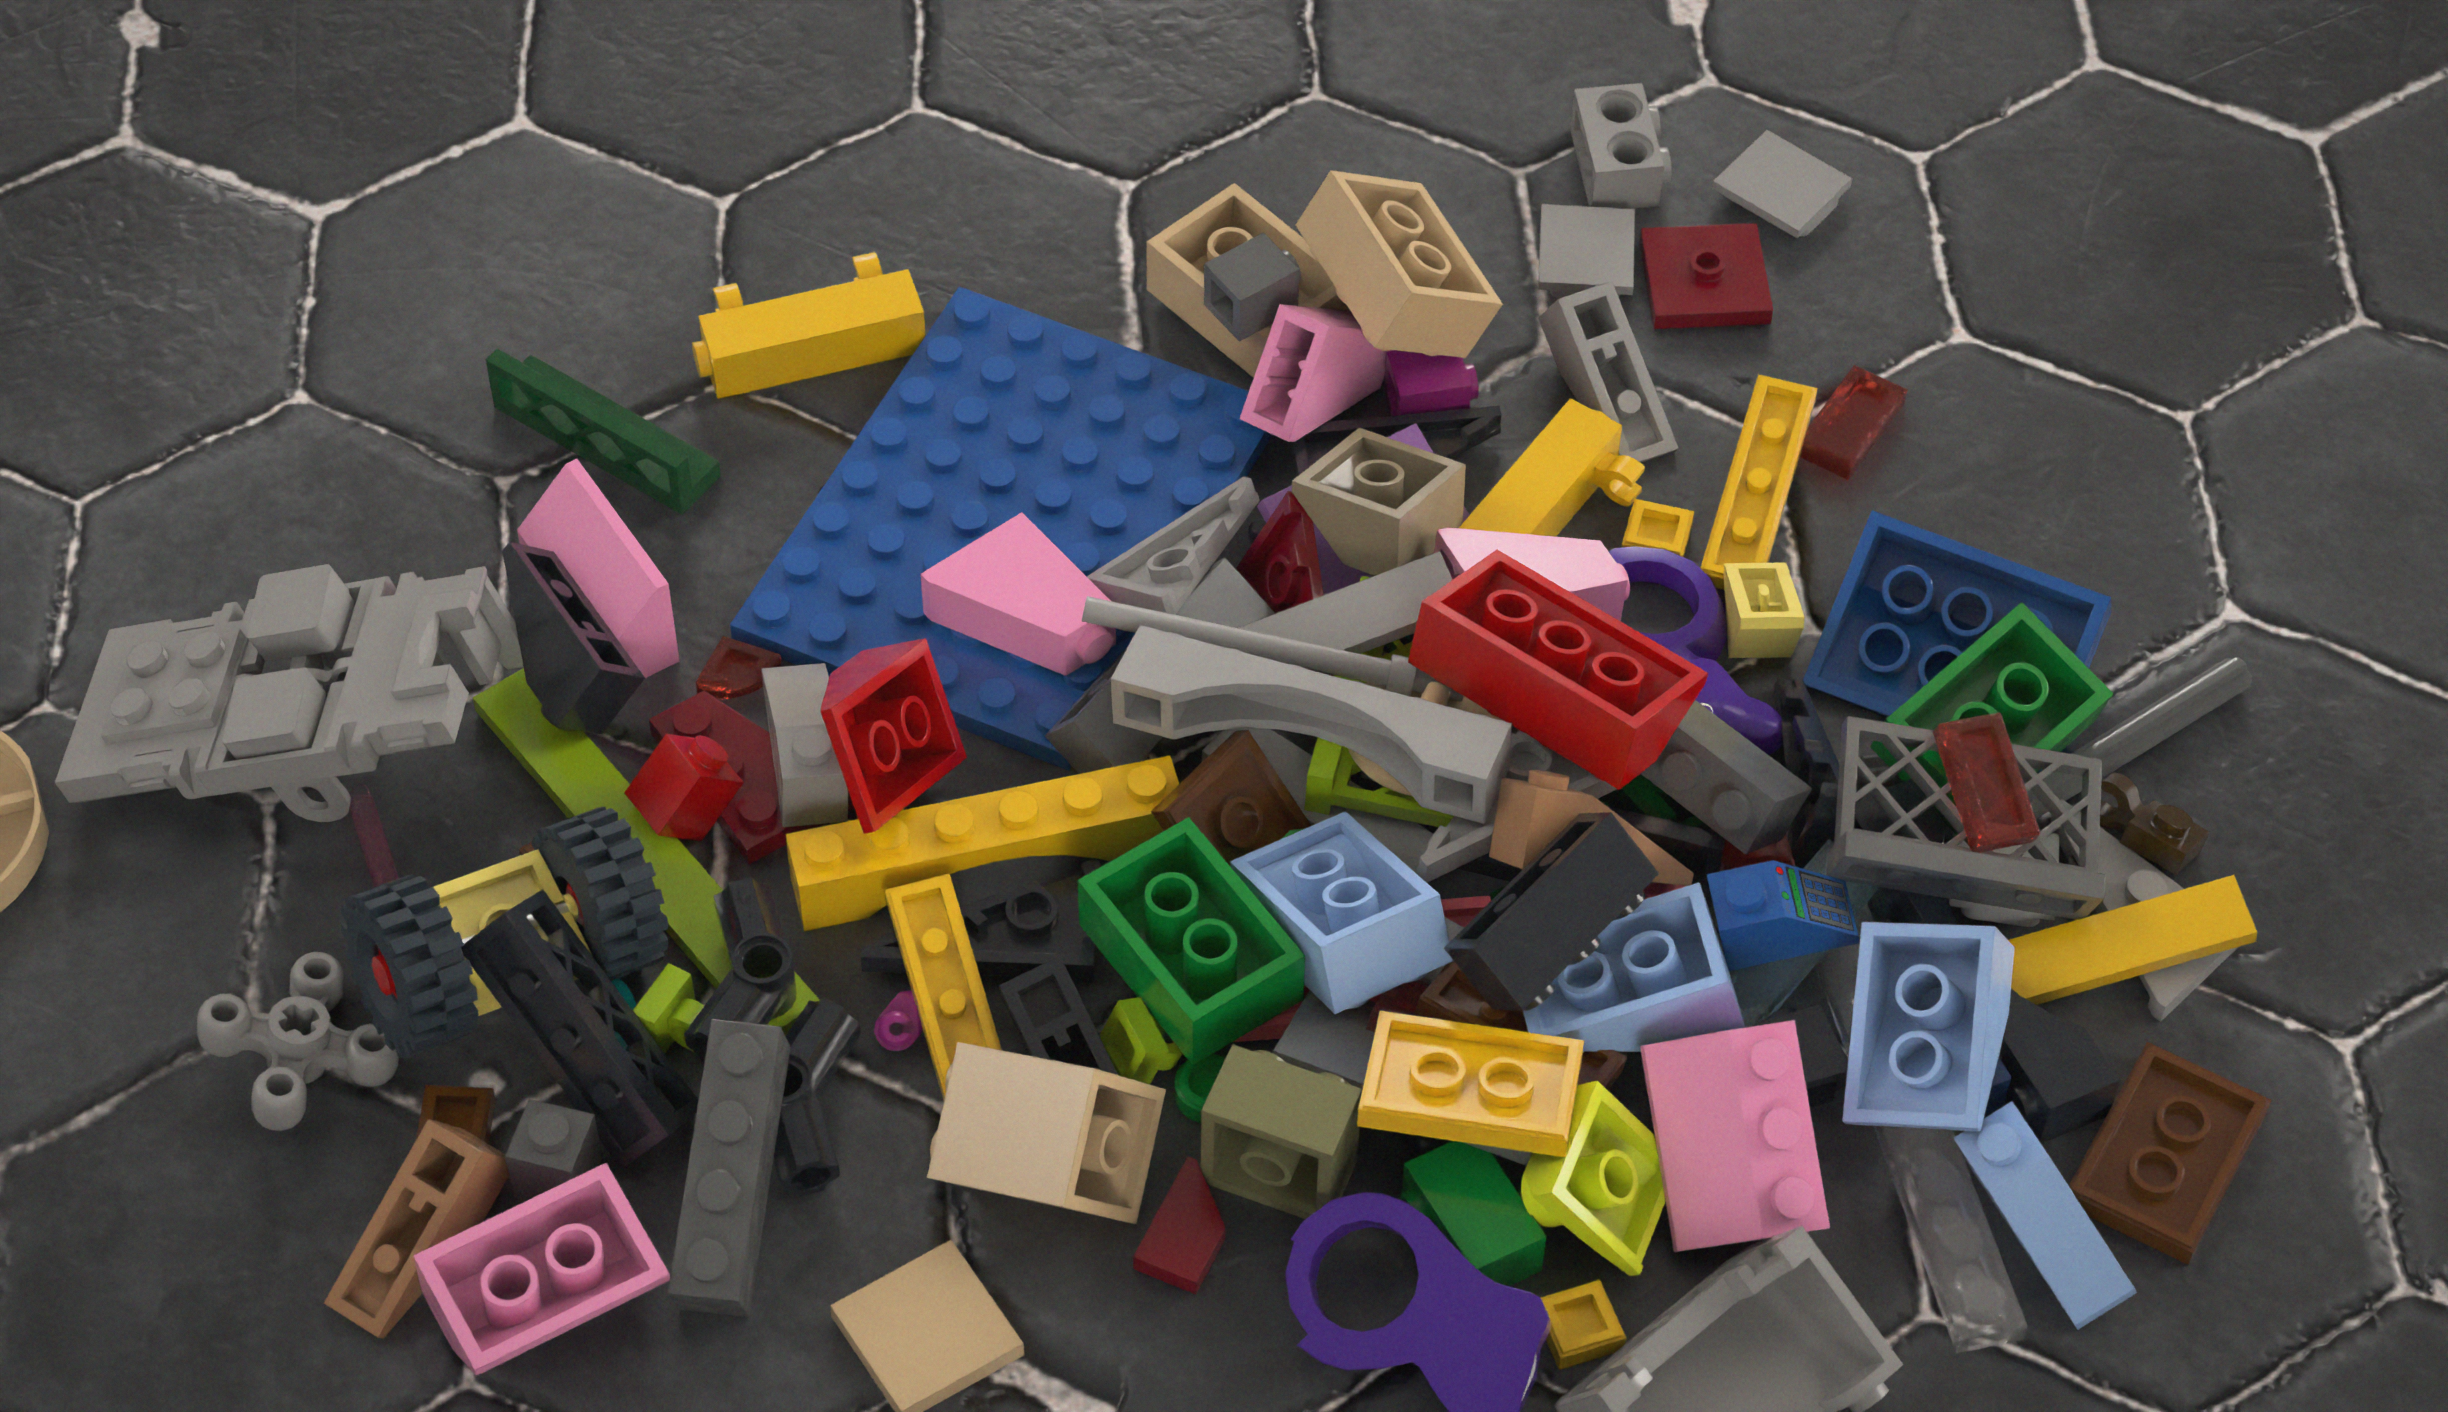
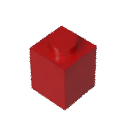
(684, 786)

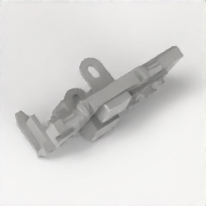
(190, 695)

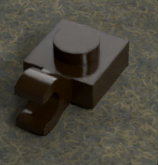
(2155, 830)

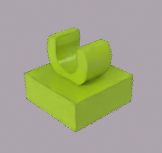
(669, 1007)
(1137, 1042)

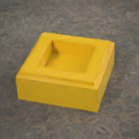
(1658, 527)
(1582, 1325)

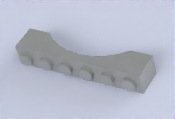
(1191, 687)

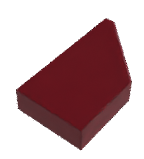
(1183, 1233)

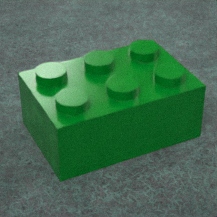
(2011, 670)
(1191, 940)

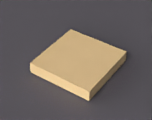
(927, 1330)

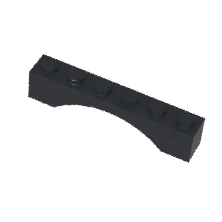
(2053, 1064)

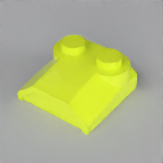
(1605, 1185)

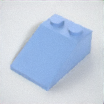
(1349, 910)
(1646, 982)
(1926, 1024)

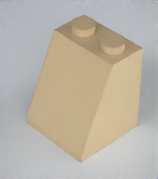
(1046, 1132)

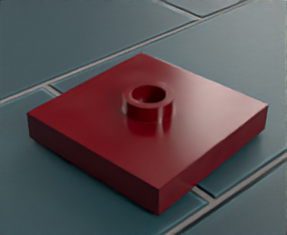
(1705, 276)

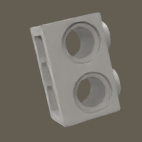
(1619, 147)

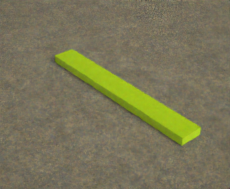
(583, 779)

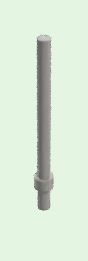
(1394, 674)

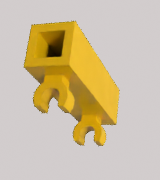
(809, 331)
(1559, 475)

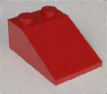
(890, 728)

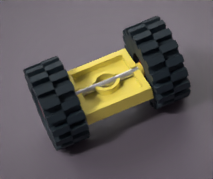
(411, 936)

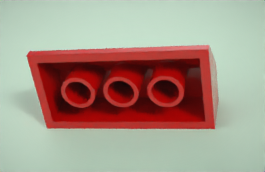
(1555, 667)

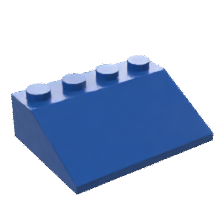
(1923, 601)

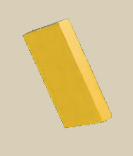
(1471, 1083)

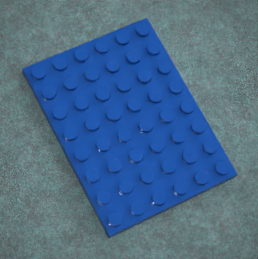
(977, 428)

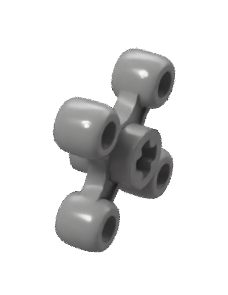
(295, 1041)

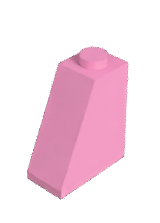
(1311, 371)
(1572, 563)
(1018, 597)

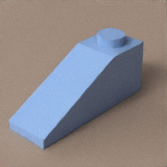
(2045, 1215)

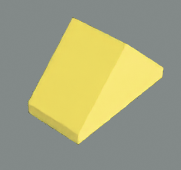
(1761, 610)

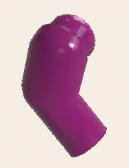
(899, 1023)

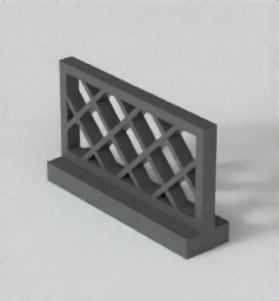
(1953, 870)

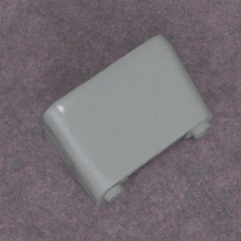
(1751, 1337)

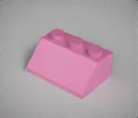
(606, 565)
(1734, 1136)
(538, 1270)

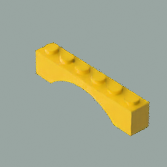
(1094, 814)

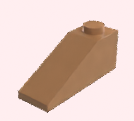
(1540, 808)
(435, 1195)

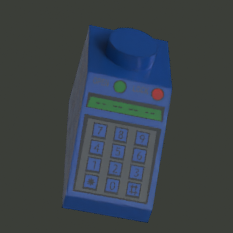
(1779, 913)

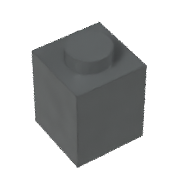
(1250, 284)
(551, 1148)

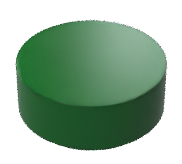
(1195, 1083)

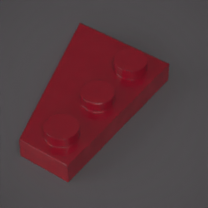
(1284, 558)
(754, 813)

